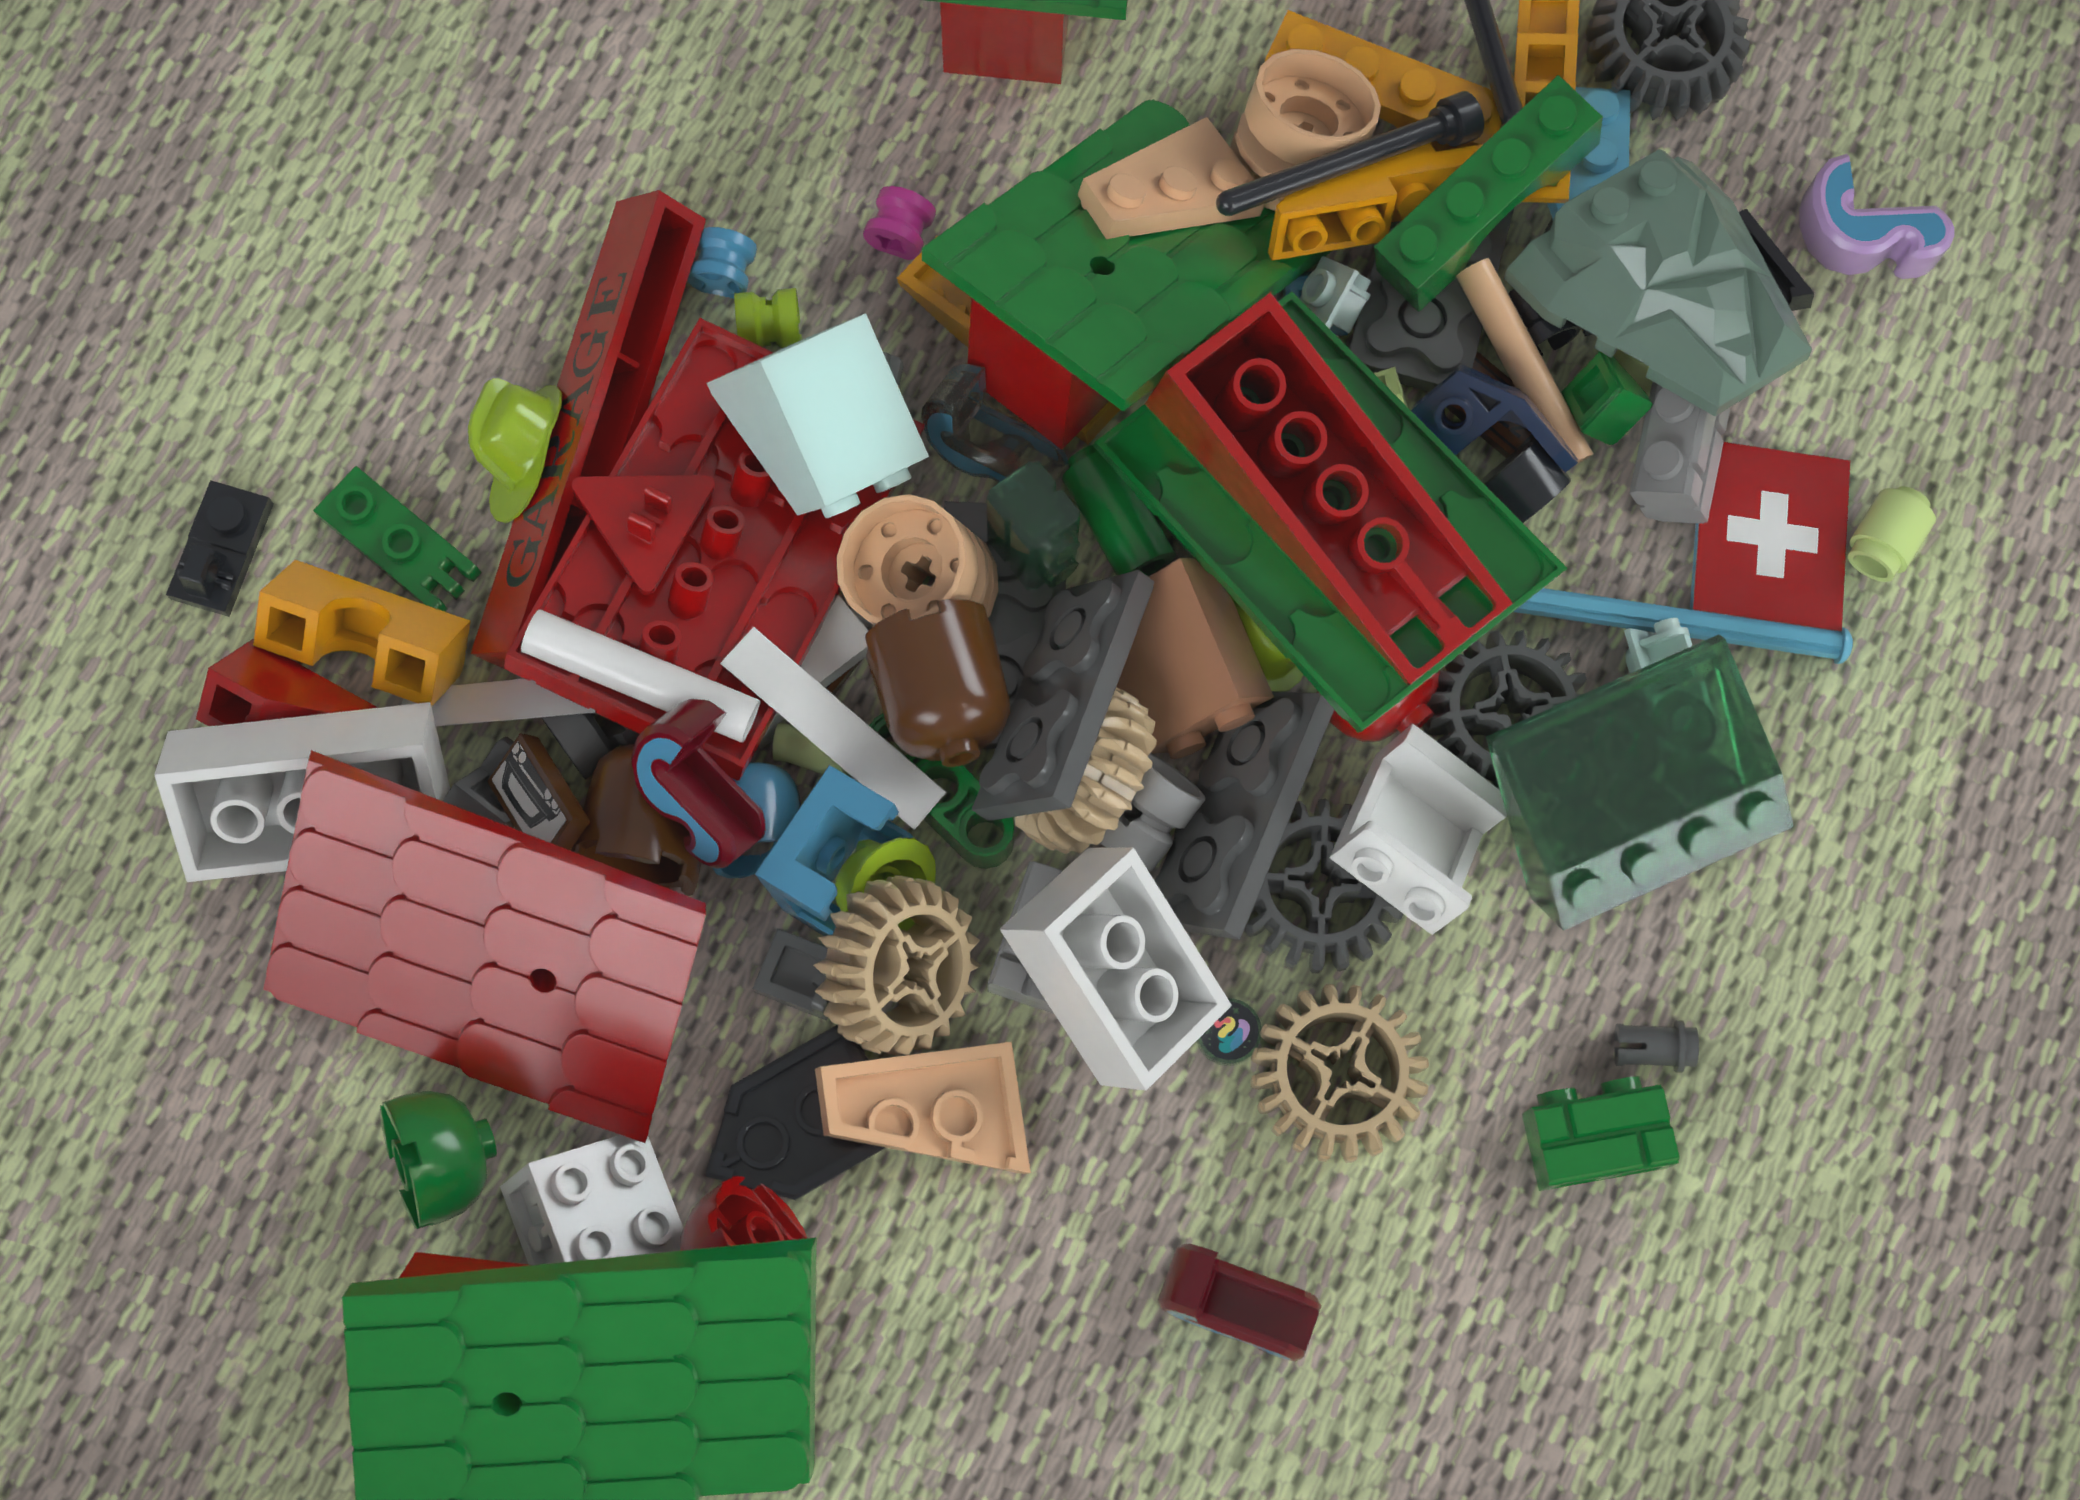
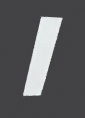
(499, 702)
(832, 726)

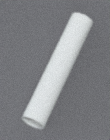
(633, 671)

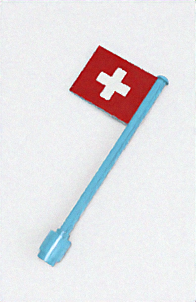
(1762, 564)

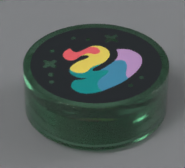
(1232, 1035)

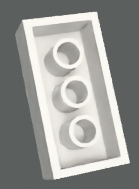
(240, 785)

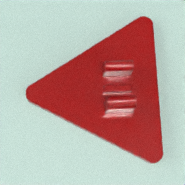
(644, 518)

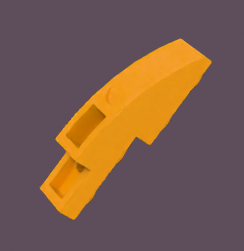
(1360, 204)

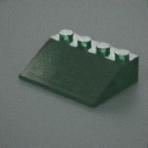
(1638, 783)

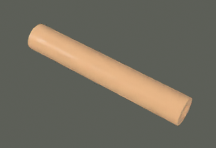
(1519, 351)

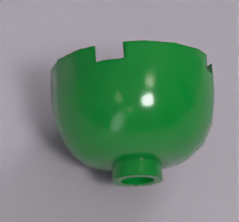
(436, 1154)

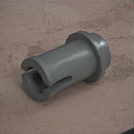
(1660, 1045)

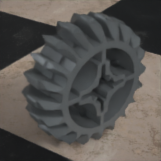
(1677, 69)
(1503, 664)
(1291, 886)

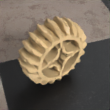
(1107, 783)
(880, 963)
(1367, 1085)

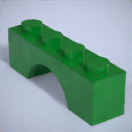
(1520, 158)

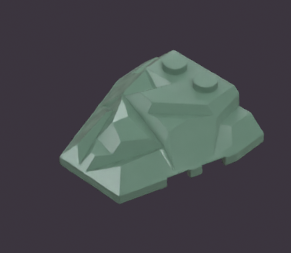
(1667, 277)

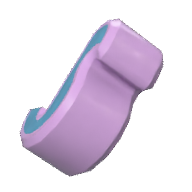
(1861, 239)

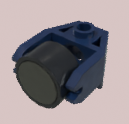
(1530, 474)

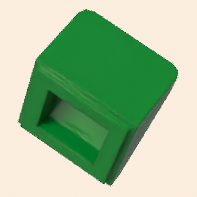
(1605, 399)

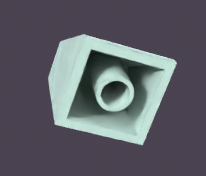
(824, 418)

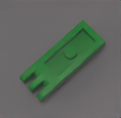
(394, 538)

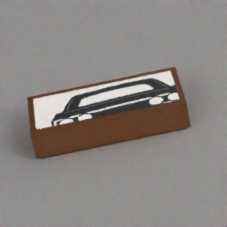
(537, 794)

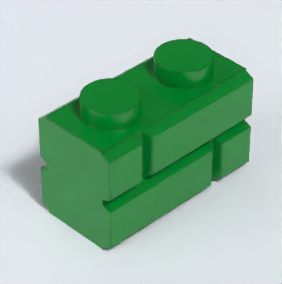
(1599, 1135)

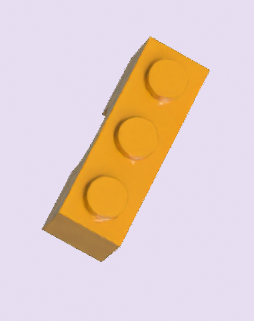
(320, 612)

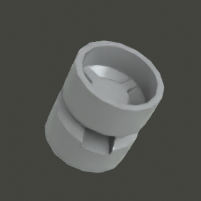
(1163, 804)

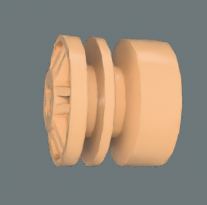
(1302, 110)
(902, 543)

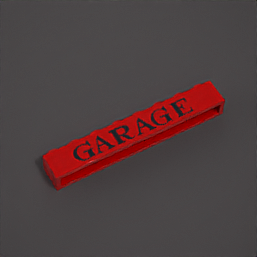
(603, 395)

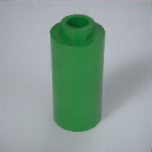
(1116, 516)

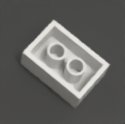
(1116, 967)

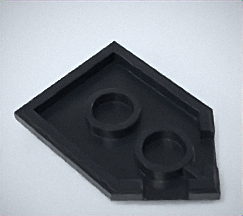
(776, 1128)

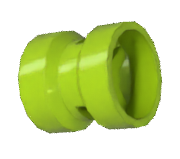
(768, 320)

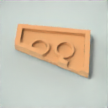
(1166, 185)
(931, 1104)

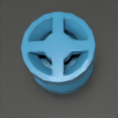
(722, 262)

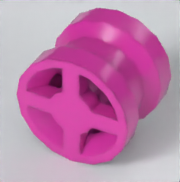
(899, 222)

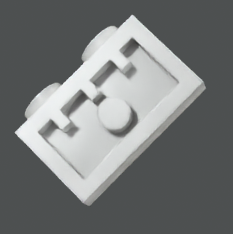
(593, 1204)

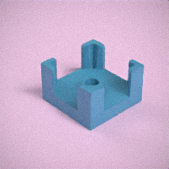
(819, 841)

